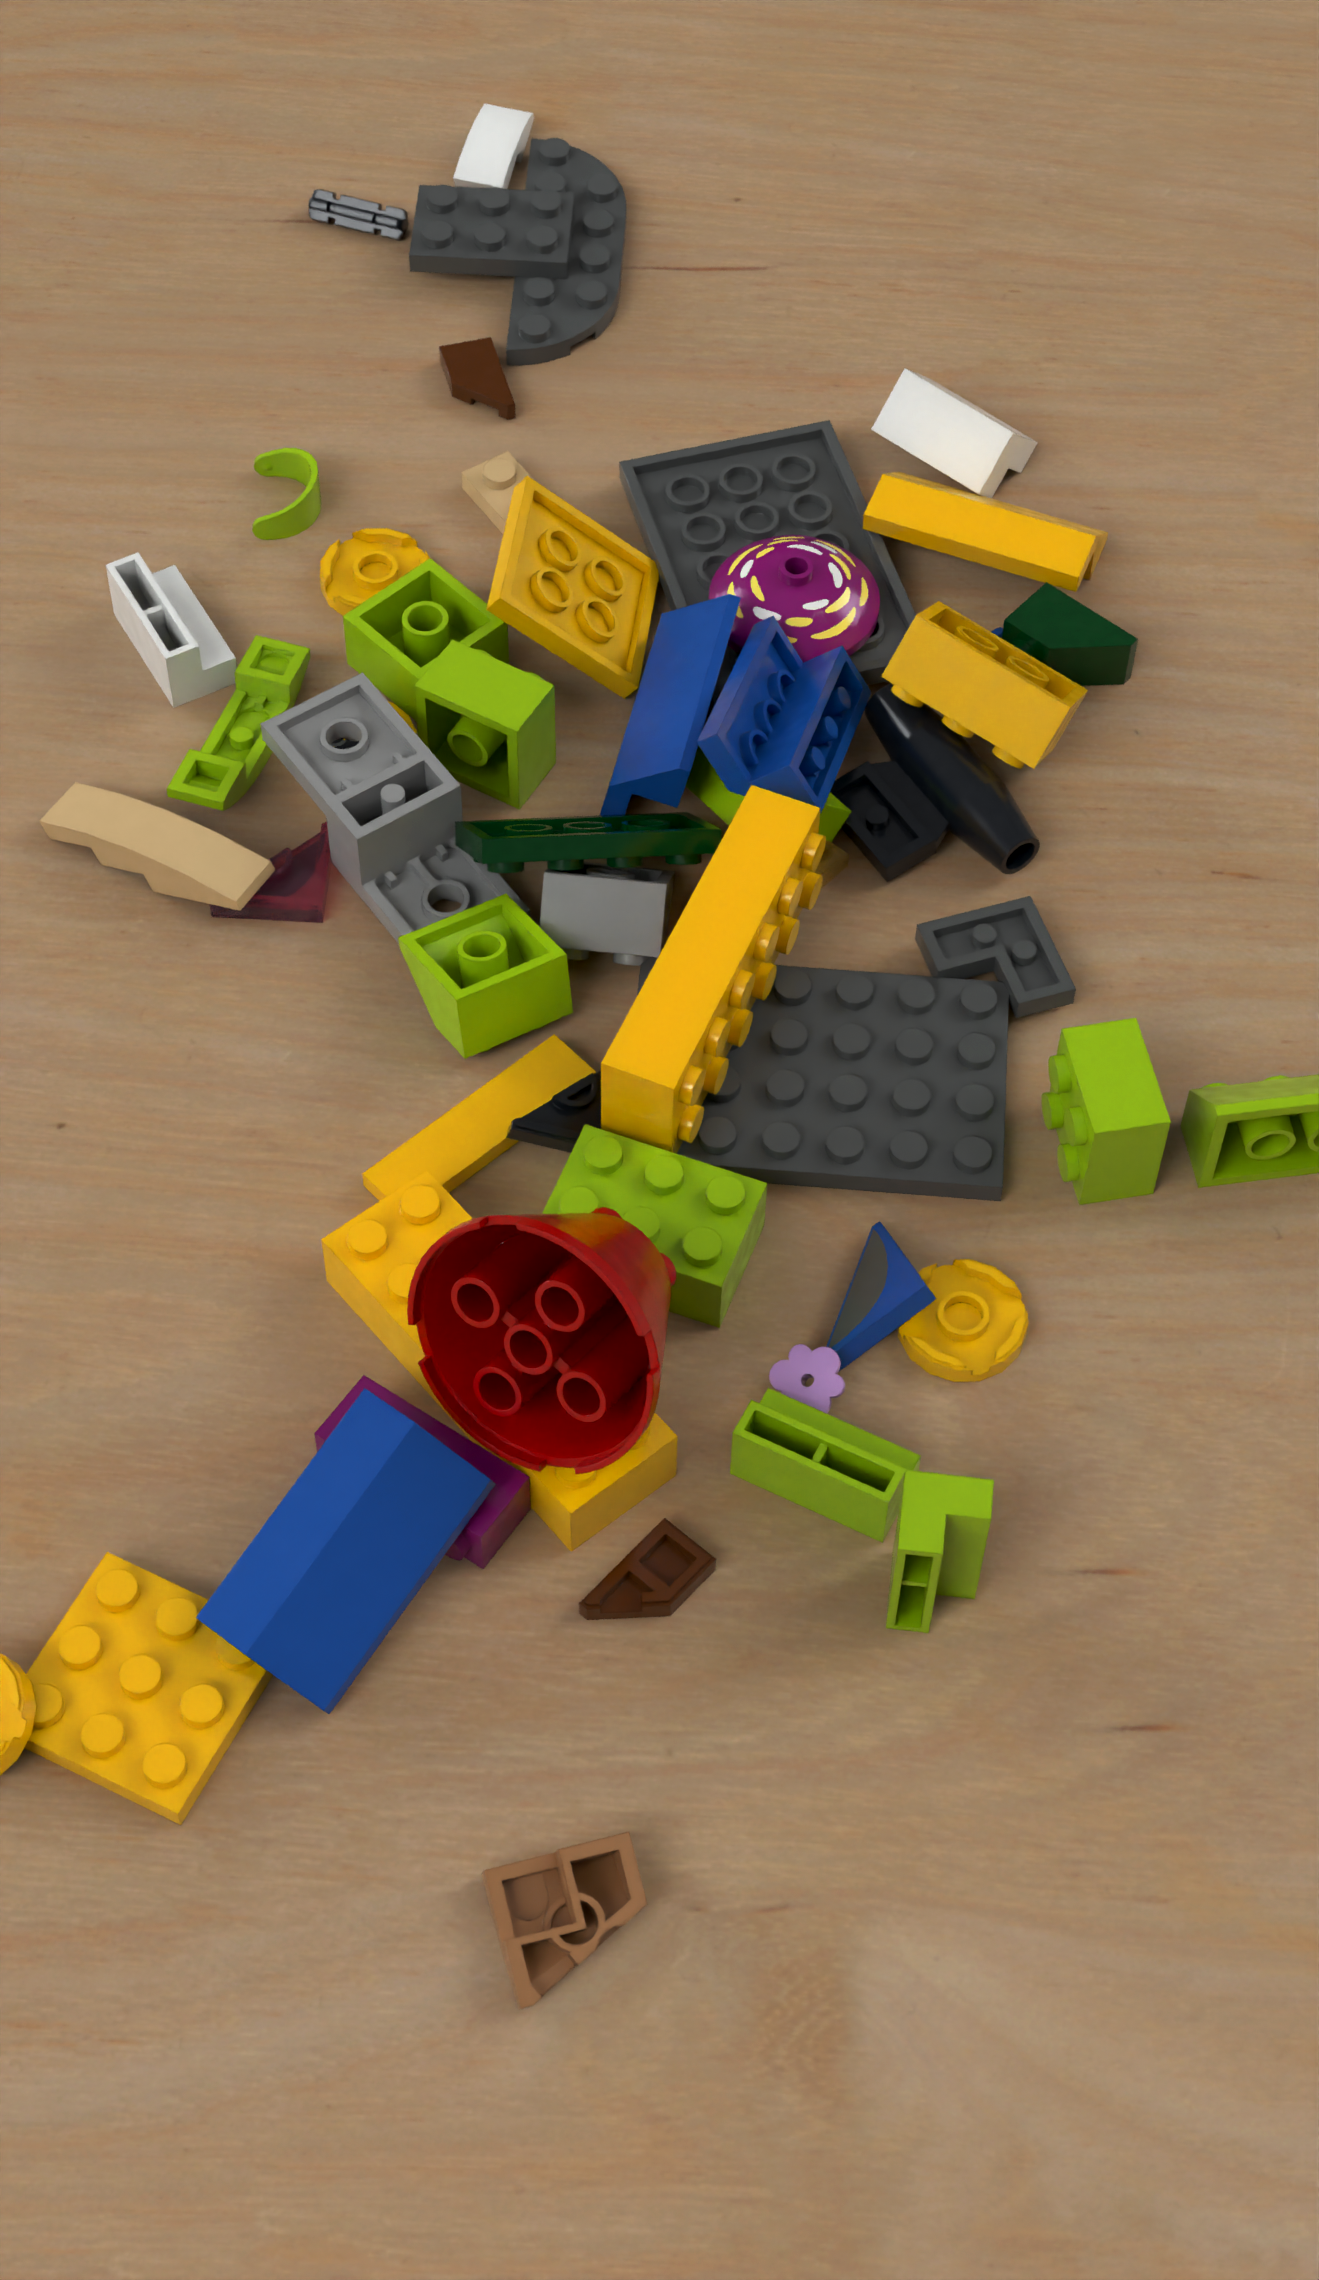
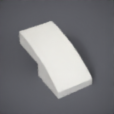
(493, 147)

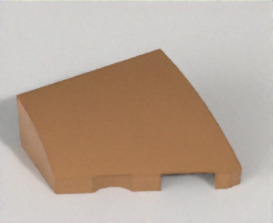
(560, 1909)

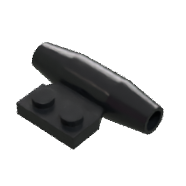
(925, 791)

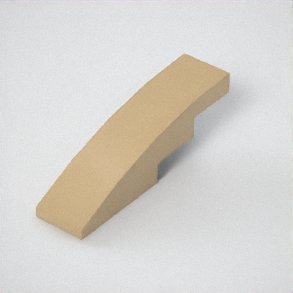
(165, 847)

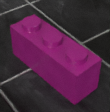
(500, 1510)

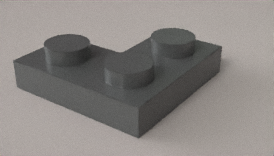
(1003, 940)

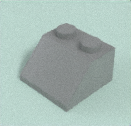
(608, 911)

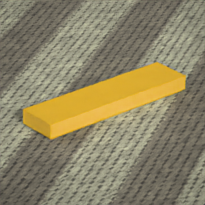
(477, 1127)

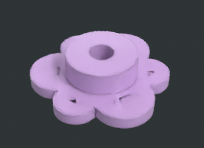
(821, 1364)

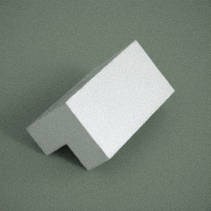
(952, 434)
(170, 630)

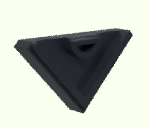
(563, 1117)

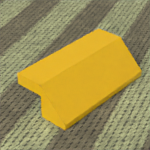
(984, 530)

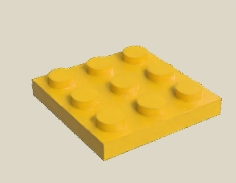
(574, 587)
(140, 1690)

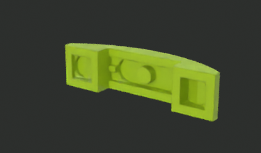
(234, 751)

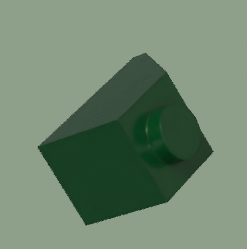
(1071, 638)

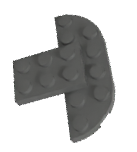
(554, 237)

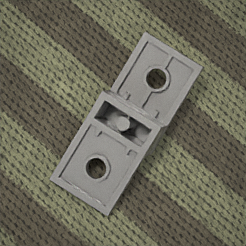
(383, 805)

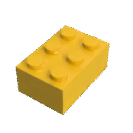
(983, 685)

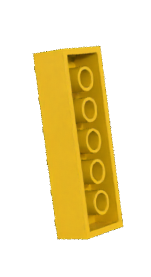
(712, 972)
(372, 1270)

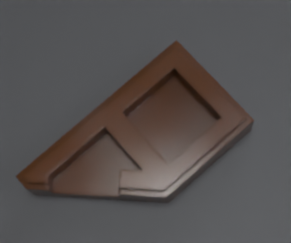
(477, 375)
(651, 1577)

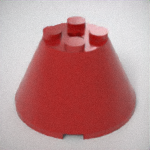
(545, 1334)

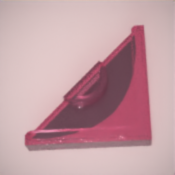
(294, 889)

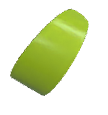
(303, 512)

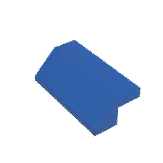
(671, 704)
(784, 718)
(346, 1551)

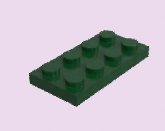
(570, 840)

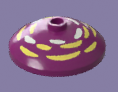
(811, 588)

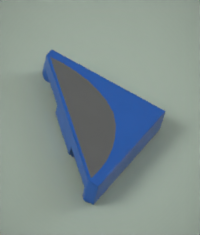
(879, 1298)

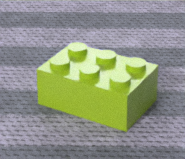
(686, 1207)

